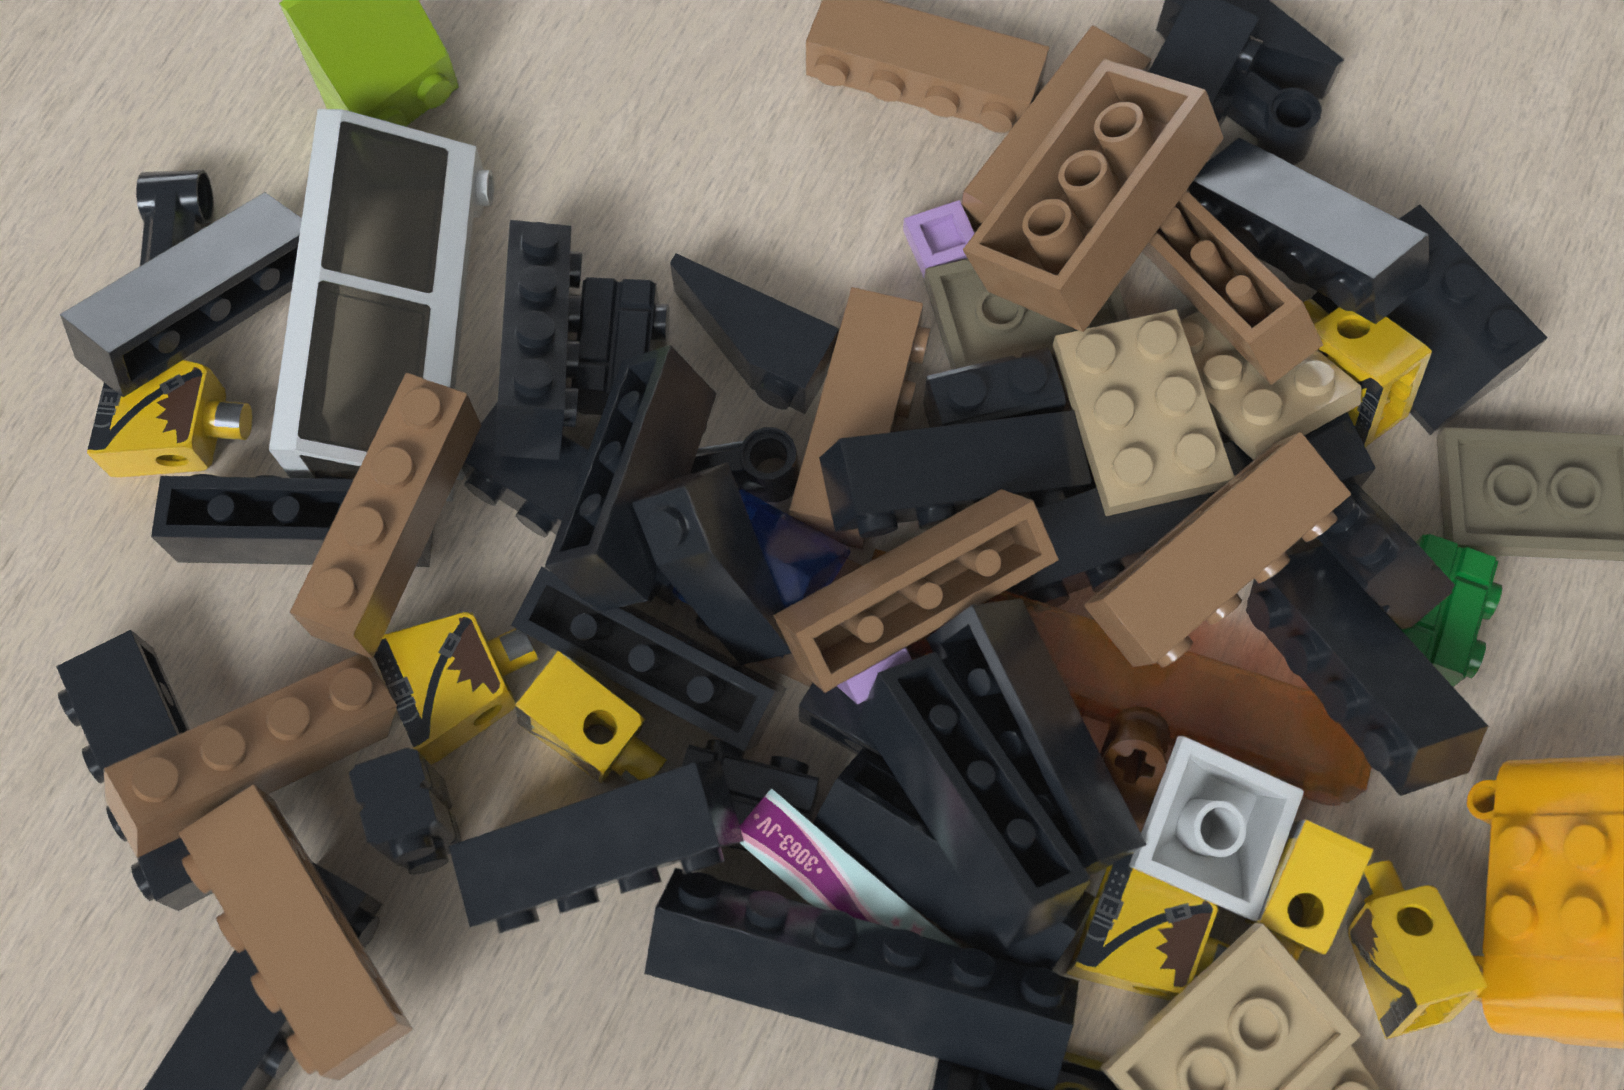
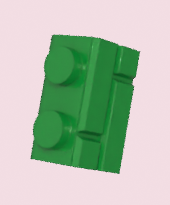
(1451, 628)

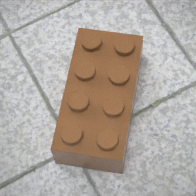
(1094, 193)

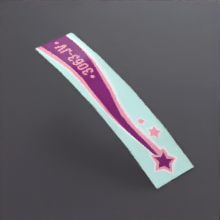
(823, 870)

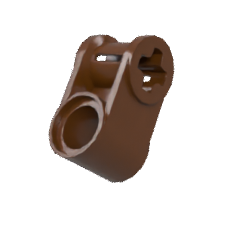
(1137, 771)

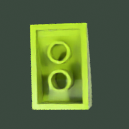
(373, 56)

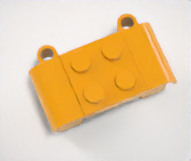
(1554, 899)

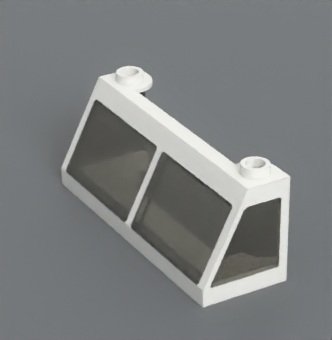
(372, 284)

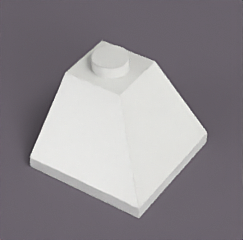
(1217, 828)

